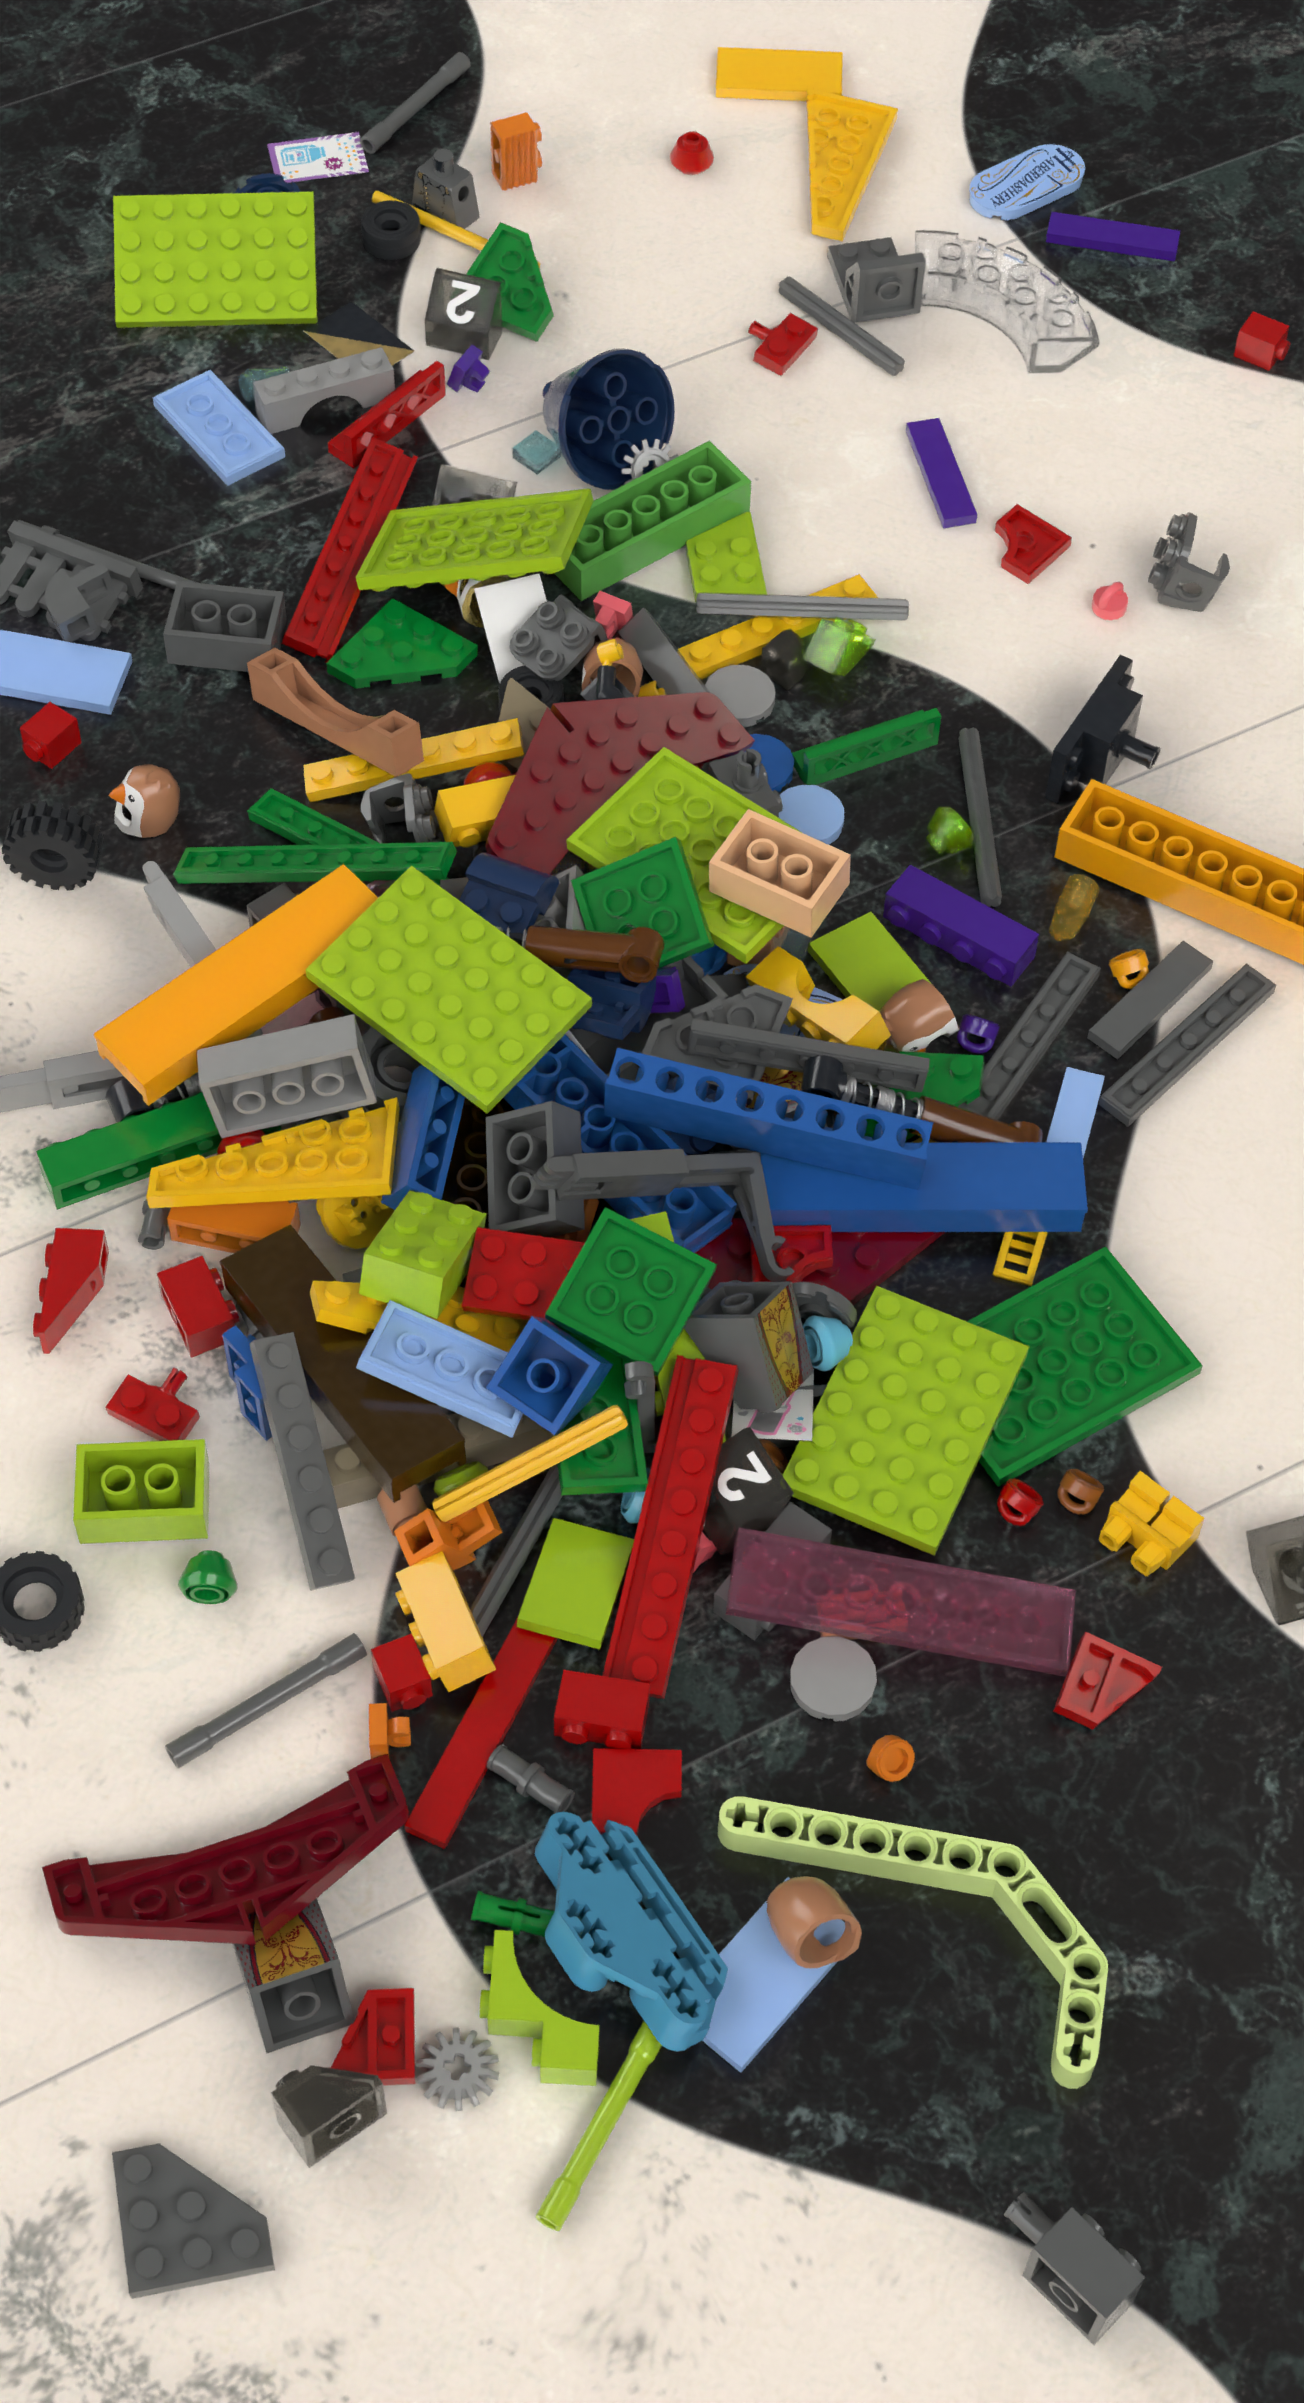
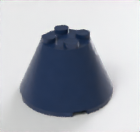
(605, 410)

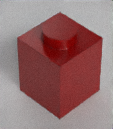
(1262, 341)
(50, 735)
(402, 1673)

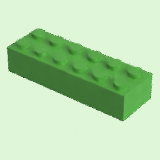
(654, 518)

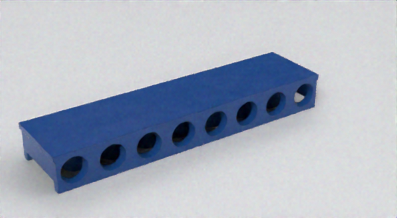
(576, 1082)
(765, 1126)
(960, 1191)

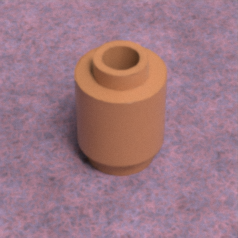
(403, 1510)

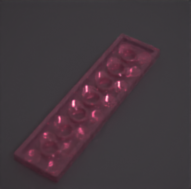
(901, 1602)

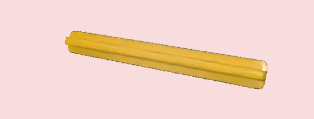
(529, 1463)

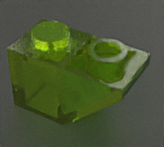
(838, 645)

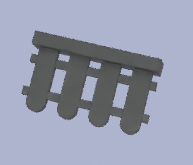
(47, 556)

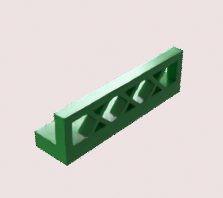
(868, 747)

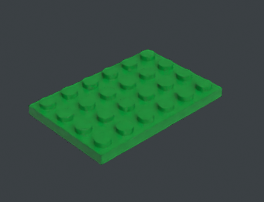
(1089, 1361)

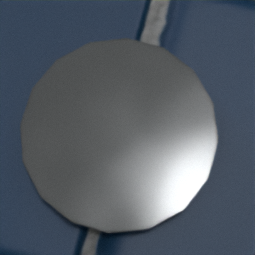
(824, 1302)

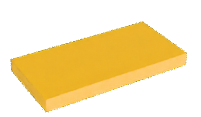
(776, 73)

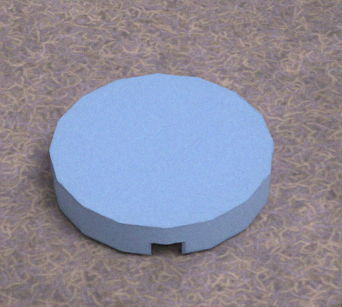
(813, 812)

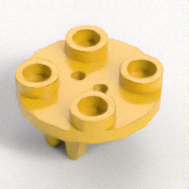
(344, 1221)

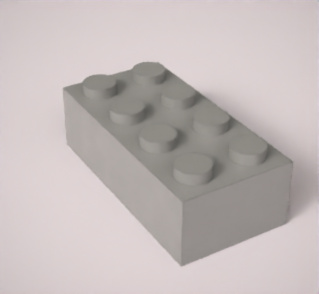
(286, 1076)

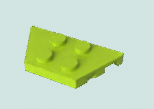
(726, 559)

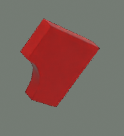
(1030, 543)
(804, 1251)
(632, 1783)

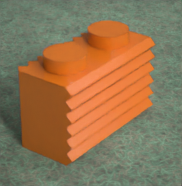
(515, 151)

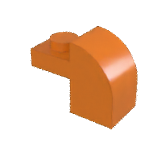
(456, 1538)

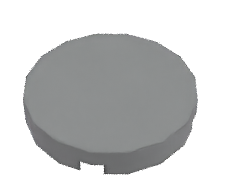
(744, 692)
(833, 1678)

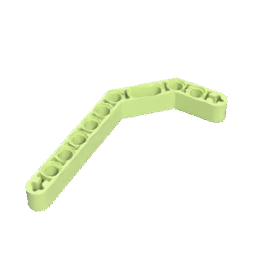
(938, 1872)

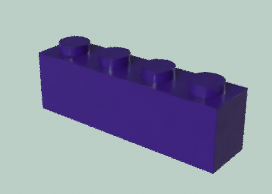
(960, 925)

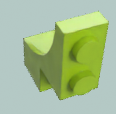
(563, 2046)

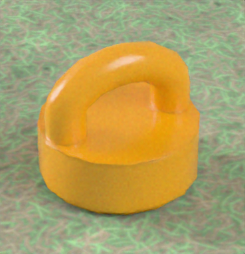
(1127, 964)

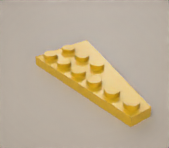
(843, 153)
(293, 1164)
(343, 1306)

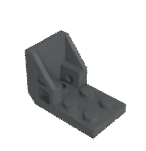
(877, 280)

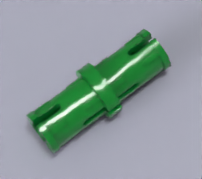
(511, 1914)

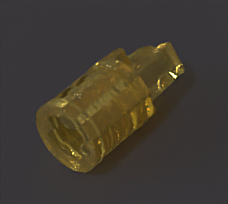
(1073, 906)

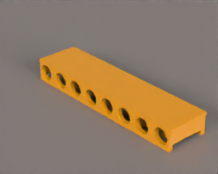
(232, 988)

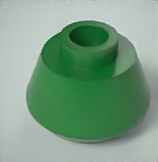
(208, 1578)

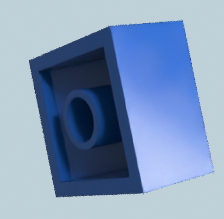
(549, 1375)

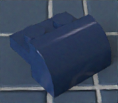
(507, 892)
(616, 1002)

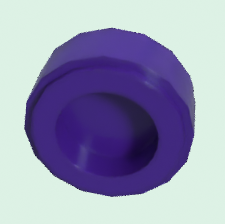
(979, 1027)

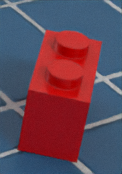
(197, 1304)
(601, 1710)

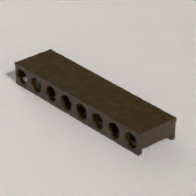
(386, 1427)

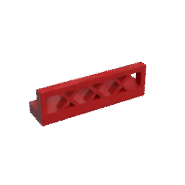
(390, 414)

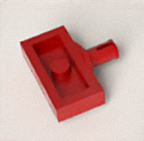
(783, 343)
(154, 1408)

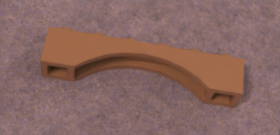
(288, 689)

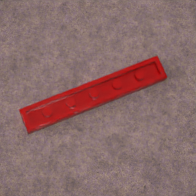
(478, 1735)

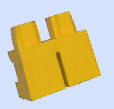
(1151, 1524)

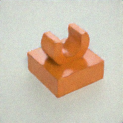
(386, 1732)

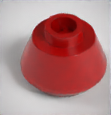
(692, 154)

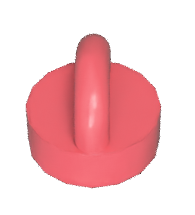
(1110, 601)

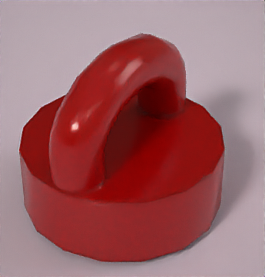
(1020, 1497)

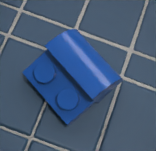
(244, 1374)

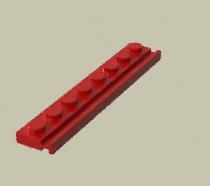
(332, 585)
(671, 1523)

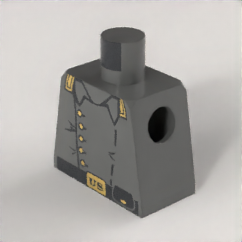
(446, 190)

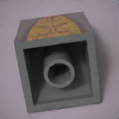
(759, 1333)
(294, 1980)

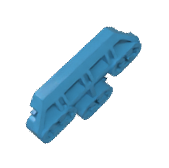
(607, 1935)

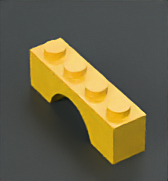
(841, 1022)

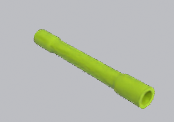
(568, 2185)

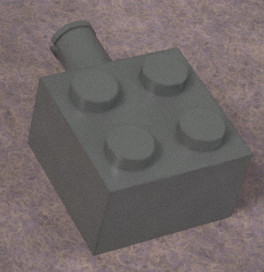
(747, 777)
(1077, 2267)

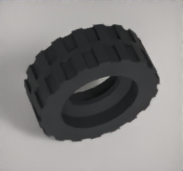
(64, 1617)

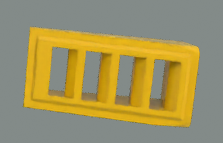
(1032, 1264)

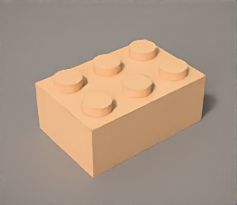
(779, 873)

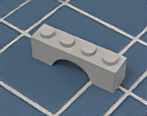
(287, 397)

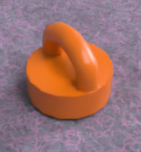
(891, 1758)

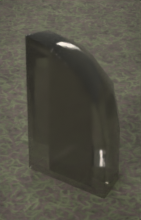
(784, 659)

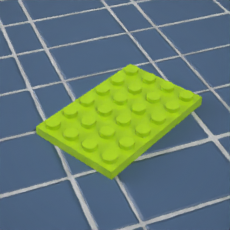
(215, 259)
(475, 540)
(682, 802)
(449, 988)
(905, 1420)

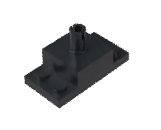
(1101, 735)

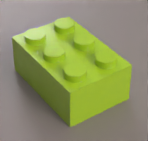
(421, 1253)
(141, 1491)

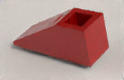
(74, 1278)

